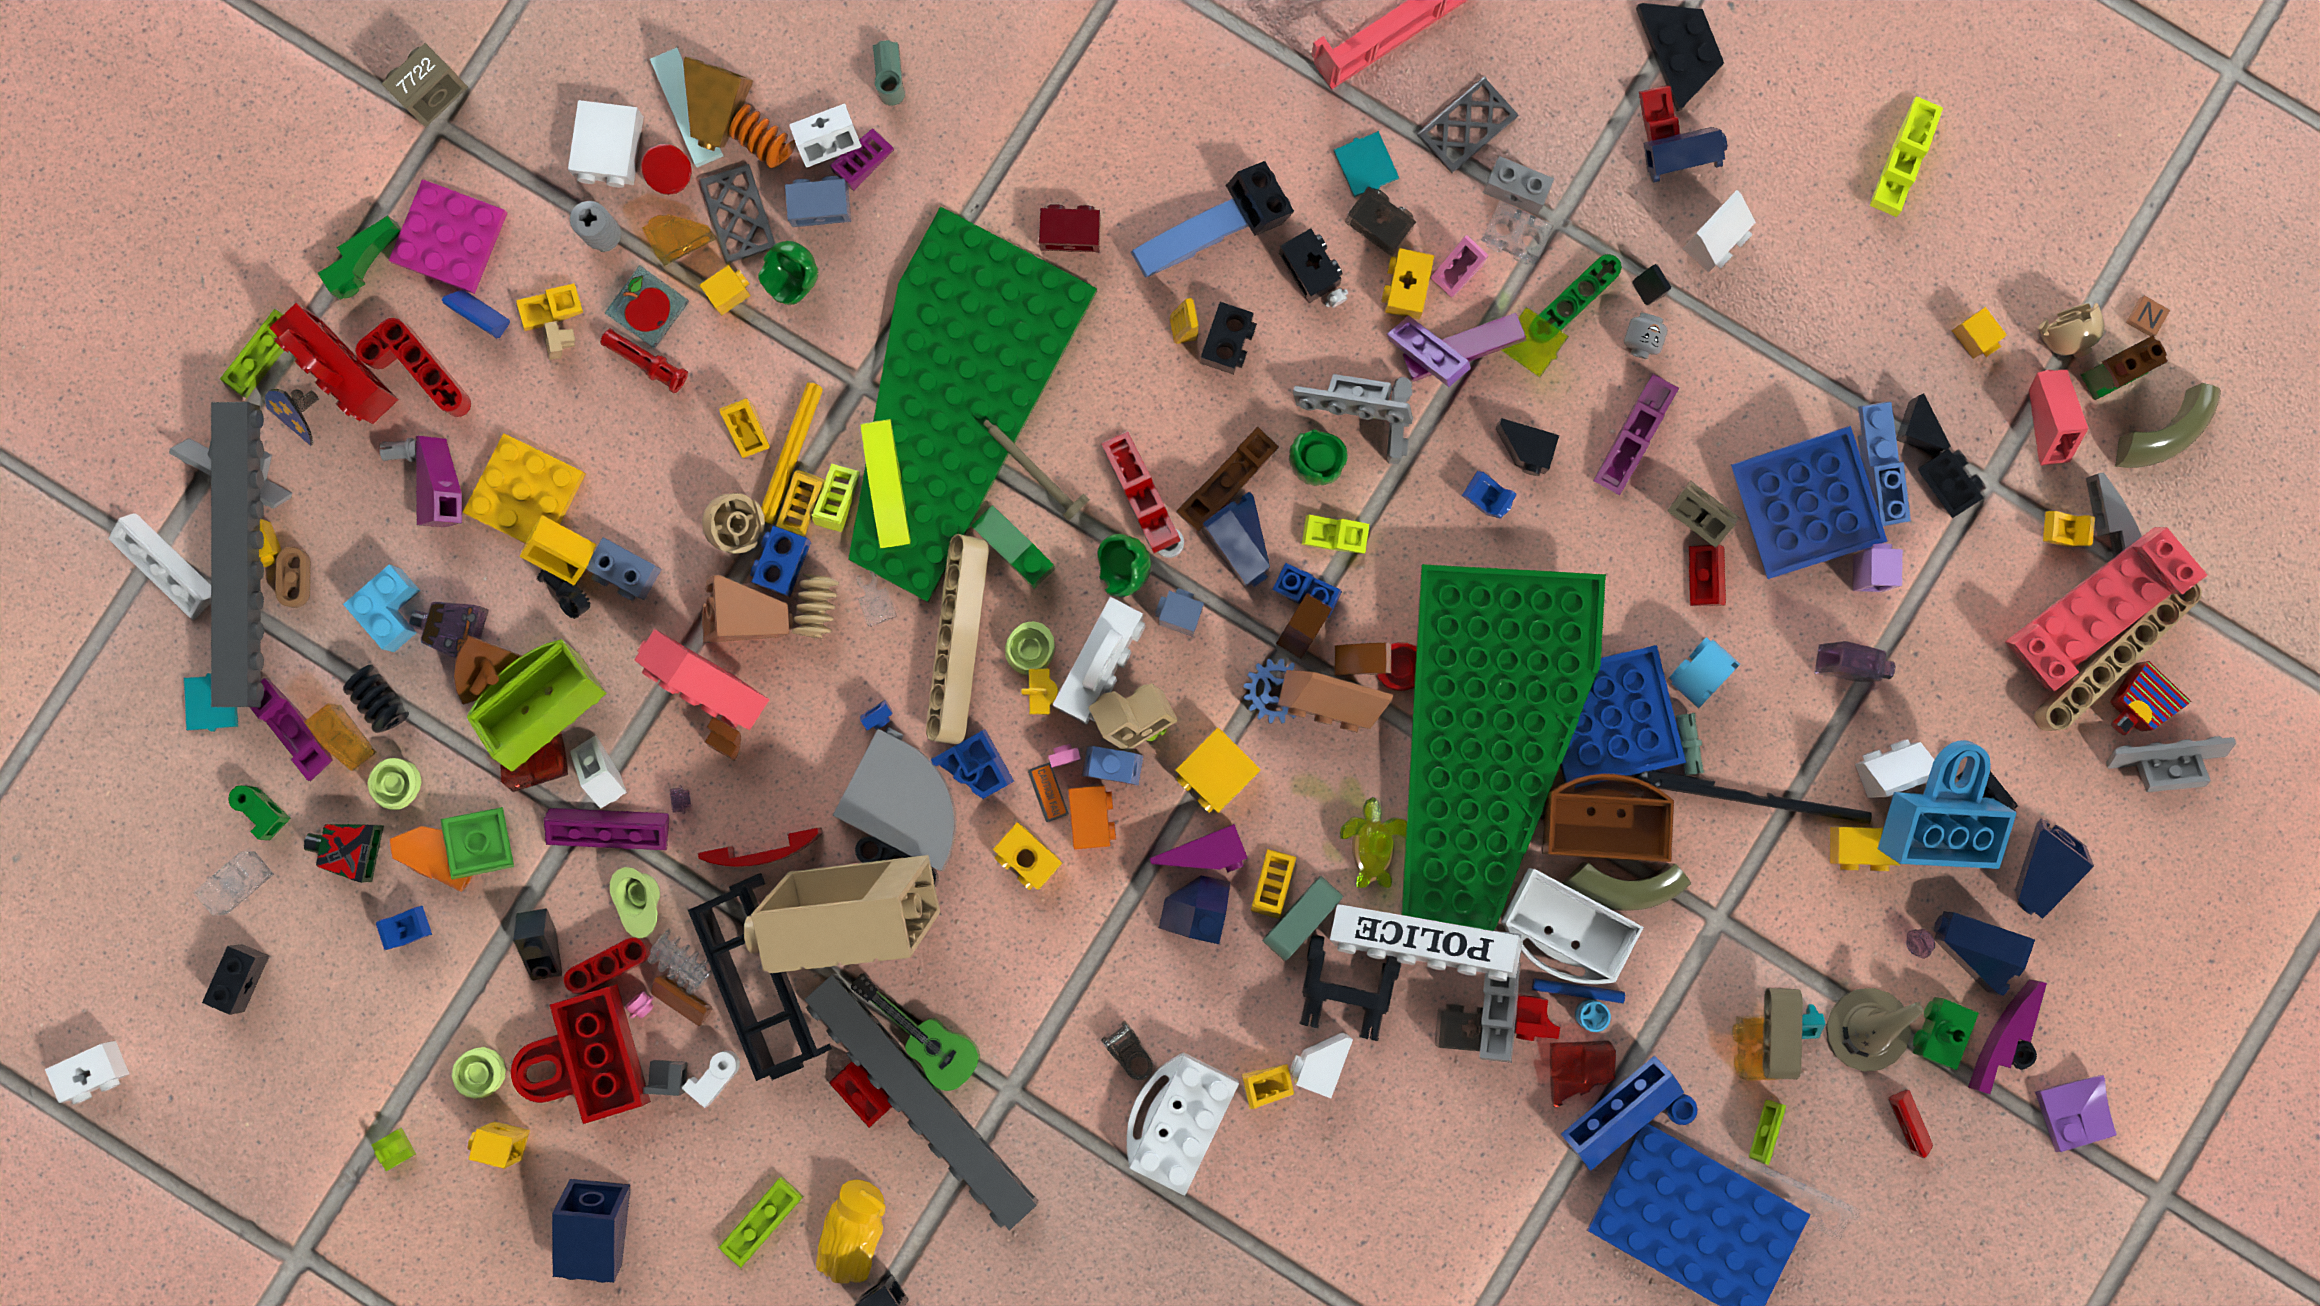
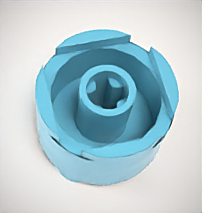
(1705, 672)

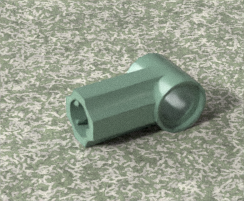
(888, 72)

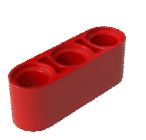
(594, 969)

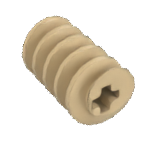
(815, 606)

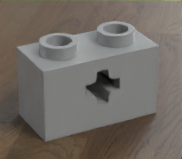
(1518, 185)

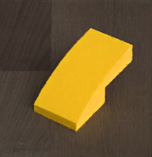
(553, 306)

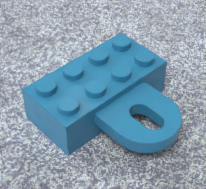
(1950, 819)

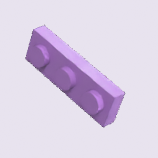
(1428, 351)

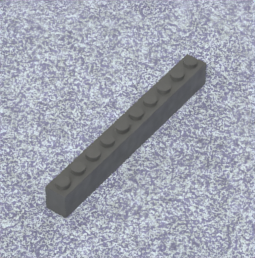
(235, 555)
(921, 1101)

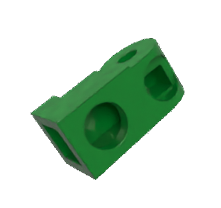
(259, 809)

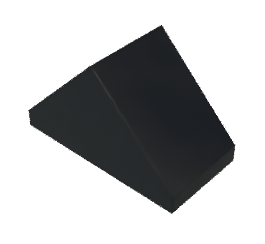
(1921, 427)

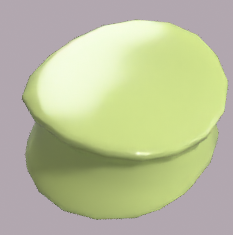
(1030, 647)
(394, 783)
(478, 1072)

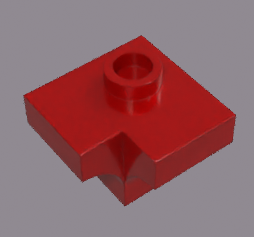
(1533, 1019)

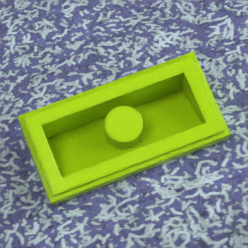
(1767, 1131)

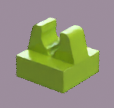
(393, 1149)

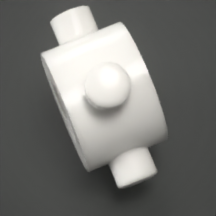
(1336, 297)

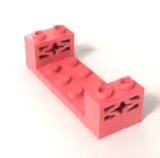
(2104, 606)

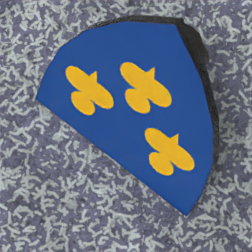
(290, 410)

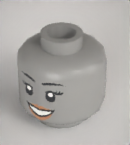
(1645, 335)

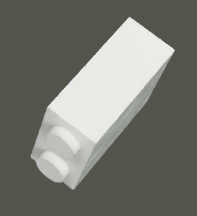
(605, 143)

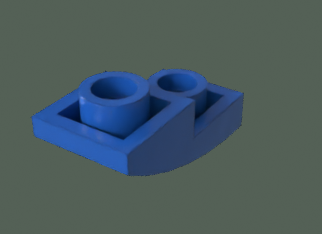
(1297, 583)

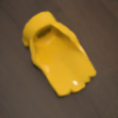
(851, 1233)

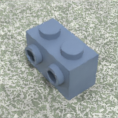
(818, 202)
(622, 568)
(1179, 611)

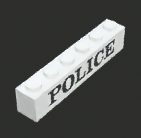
(1426, 941)

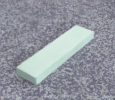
(671, 77)

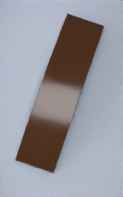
(1228, 479)

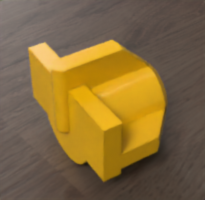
(1041, 691)

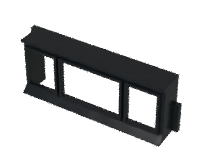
(734, 993)

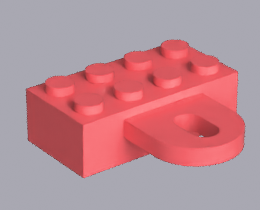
(699, 681)

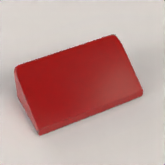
(1707, 575)
(860, 1093)
(1911, 1123)

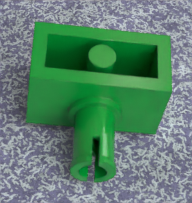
(1944, 1032)

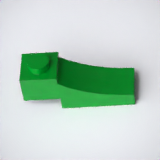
(347, 274)

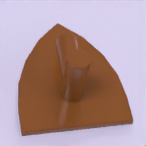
(479, 666)

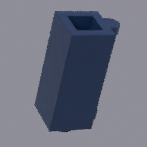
(1685, 151)

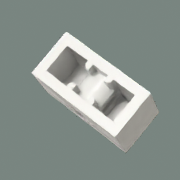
(825, 135)
(70, 1077)

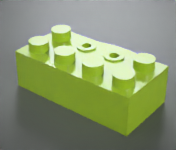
(525, 685)

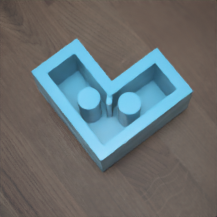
(378, 605)

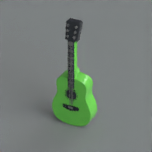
(944, 1055)

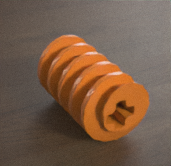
(759, 139)

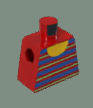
(2146, 699)

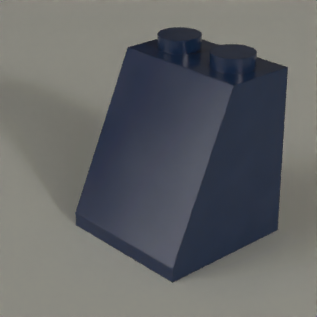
(590, 1230)

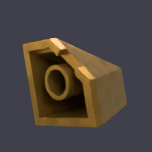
(712, 101)

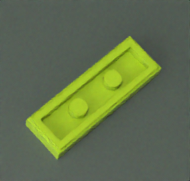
(254, 359)
(760, 1222)

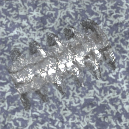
(679, 963)

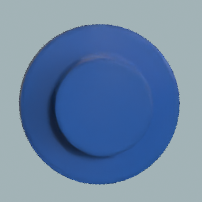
(1682, 1110)

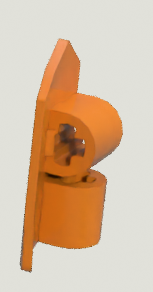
(426, 854)

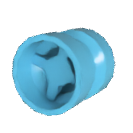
(1596, 1019)

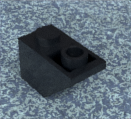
(538, 944)

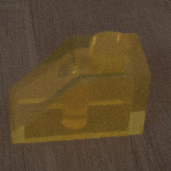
(676, 237)
(340, 736)

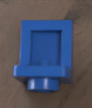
(1489, 495)
(403, 928)

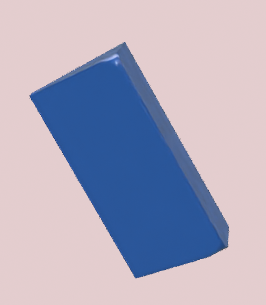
(477, 312)

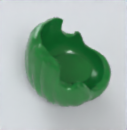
(788, 272)
(1317, 457)
(1123, 564)

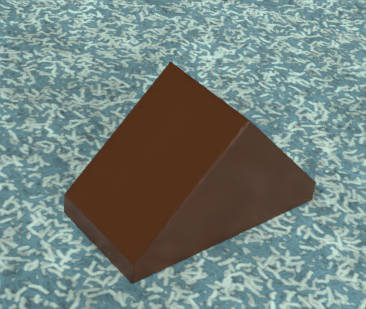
(1304, 625)

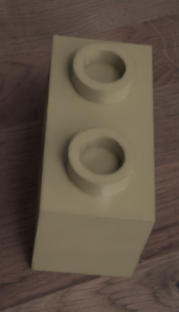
(1703, 514)

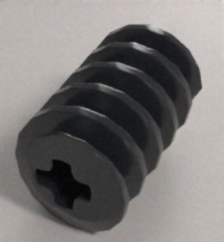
(372, 700)

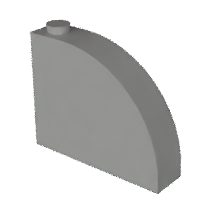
(901, 800)

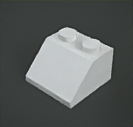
(1721, 232)
(1895, 770)
(1321, 1064)

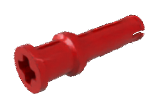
(655, 366)

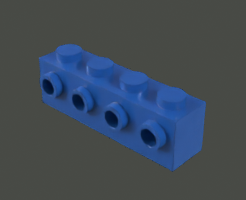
(1622, 1112)

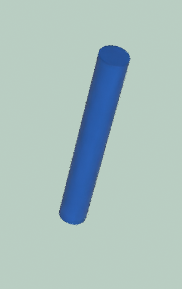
(1578, 990)

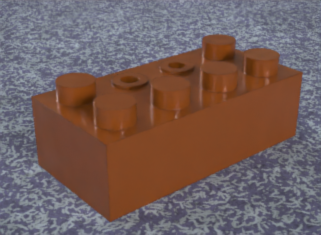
(1640, 834)

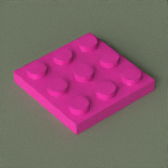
(448, 236)

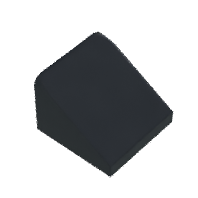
(1651, 285)

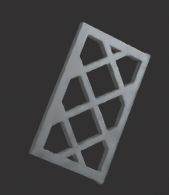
(1469, 148)
(751, 193)

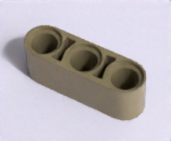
(1782, 1033)

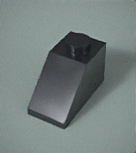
(1528, 446)

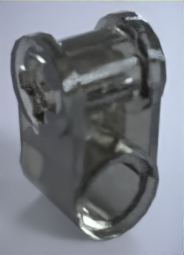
(1128, 1050)

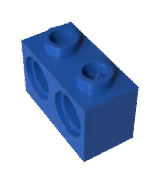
(788, 563)

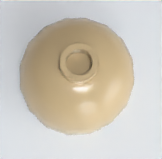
(2074, 330)
(733, 523)

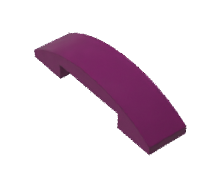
(291, 730)

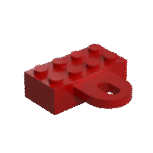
(333, 364)
(591, 1058)

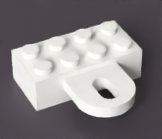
(1099, 659)

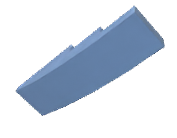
(1189, 238)

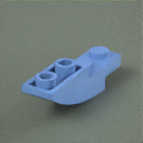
(1882, 462)

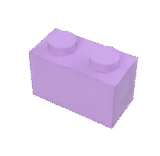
(1877, 569)

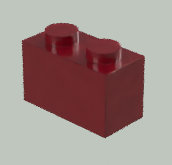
(1069, 229)

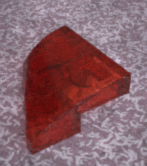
(541, 767)
(1579, 1067)

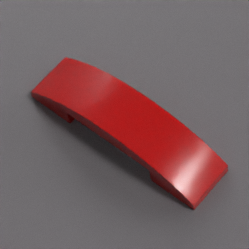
(797, 841)

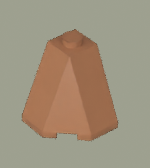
(741, 613)

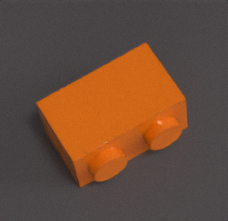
(1090, 817)

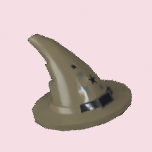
(1870, 1028)

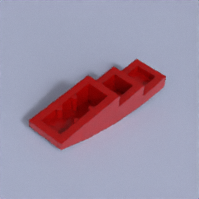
(1141, 492)

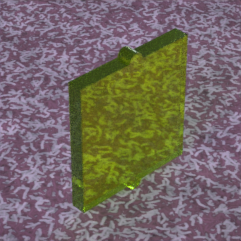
(1541, 343)

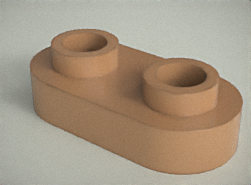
(290, 578)

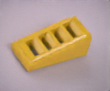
(1184, 322)
(790, 499)
(1264, 908)

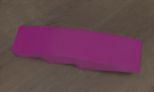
(1636, 434)
(2013, 1025)

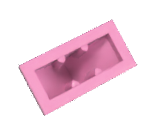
(1459, 266)

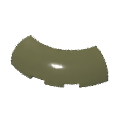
(2192, 419)
(1628, 894)

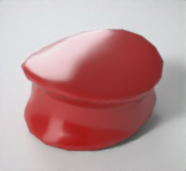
(666, 169)
(1402, 668)

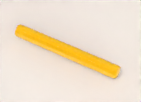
(790, 451)

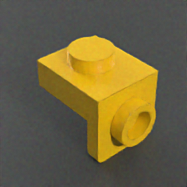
(2068, 529)

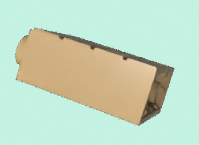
(844, 915)

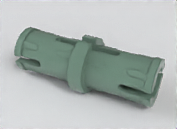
(1690, 743)

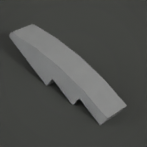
(2111, 513)
(1499, 1017)

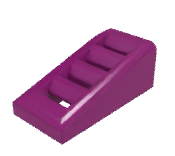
(862, 173)

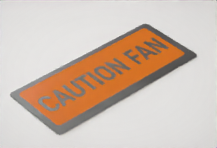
(1048, 792)

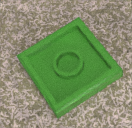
(477, 843)

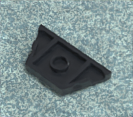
(1681, 48)

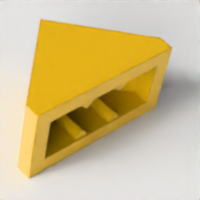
(745, 427)
(1267, 1085)

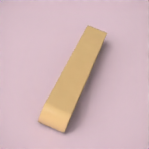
(957, 639)
(2106, 664)

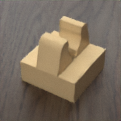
(557, 340)

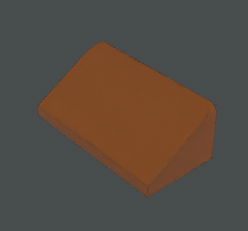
(676, 997)

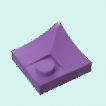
(2076, 1113)

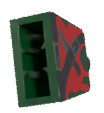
(347, 849)

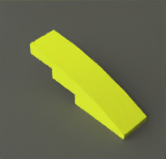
(1906, 156)
(885, 483)

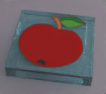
(647, 307)

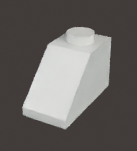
(597, 772)

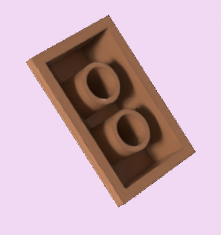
(1332, 700)

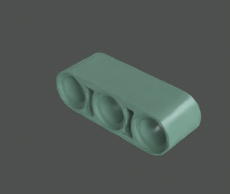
(1302, 918)

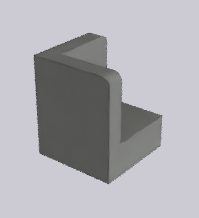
(666, 1077)

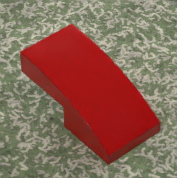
(1658, 113)

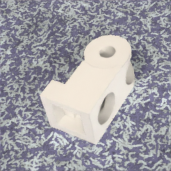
(722, 1069)

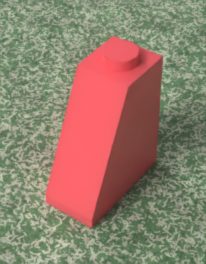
(2056, 417)

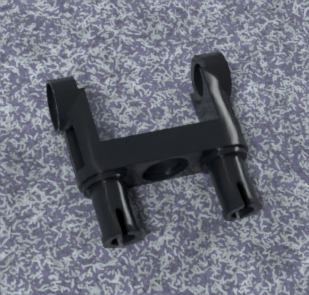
(1318, 991)

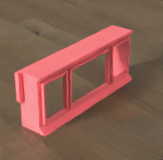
(1377, 39)

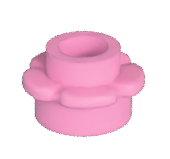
(640, 1005)

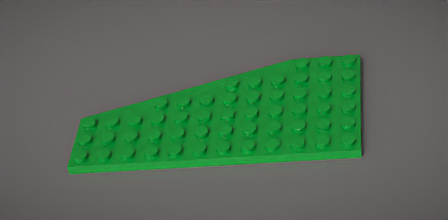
(965, 345)
(1493, 714)

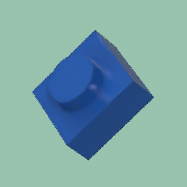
(877, 716)

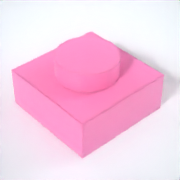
(1064, 755)

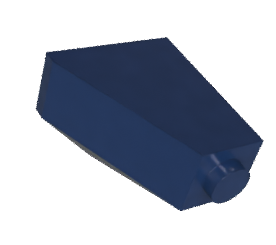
(1239, 540)
(2051, 868)
(1197, 909)
(1983, 950)

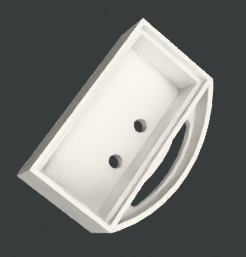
(1602, 934)
(1204, 1100)

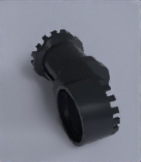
(566, 594)

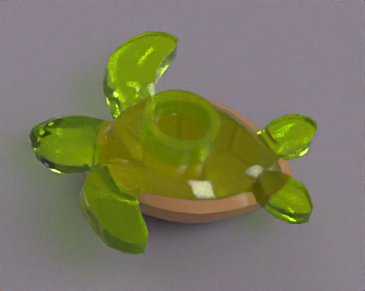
(1373, 843)

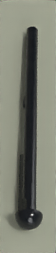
(1706, 788)

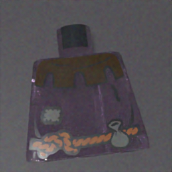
(449, 625)
(1853, 662)

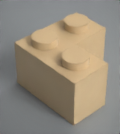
(1132, 719)

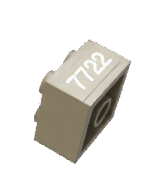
(424, 84)

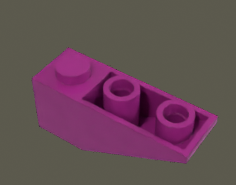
(436, 484)

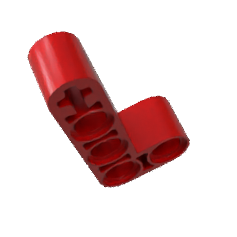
(420, 370)

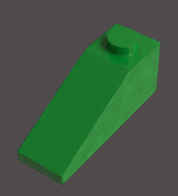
(1013, 547)

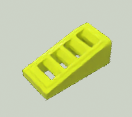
(835, 522)

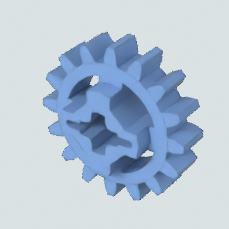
(1259, 702)

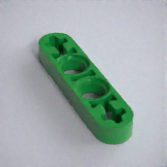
(1577, 300)

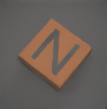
(2148, 316)

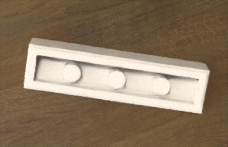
(162, 564)

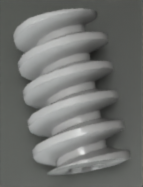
(595, 226)

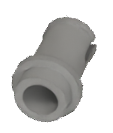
(398, 450)

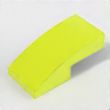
(1335, 534)

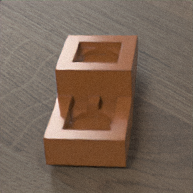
(1363, 659)
(723, 738)

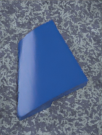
(976, 765)

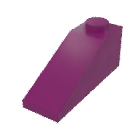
(1212, 851)

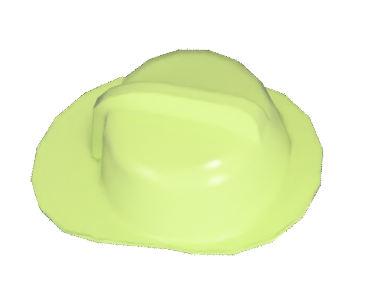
(636, 900)

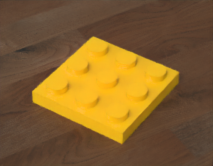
(521, 488)

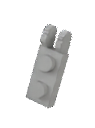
(1396, 443)

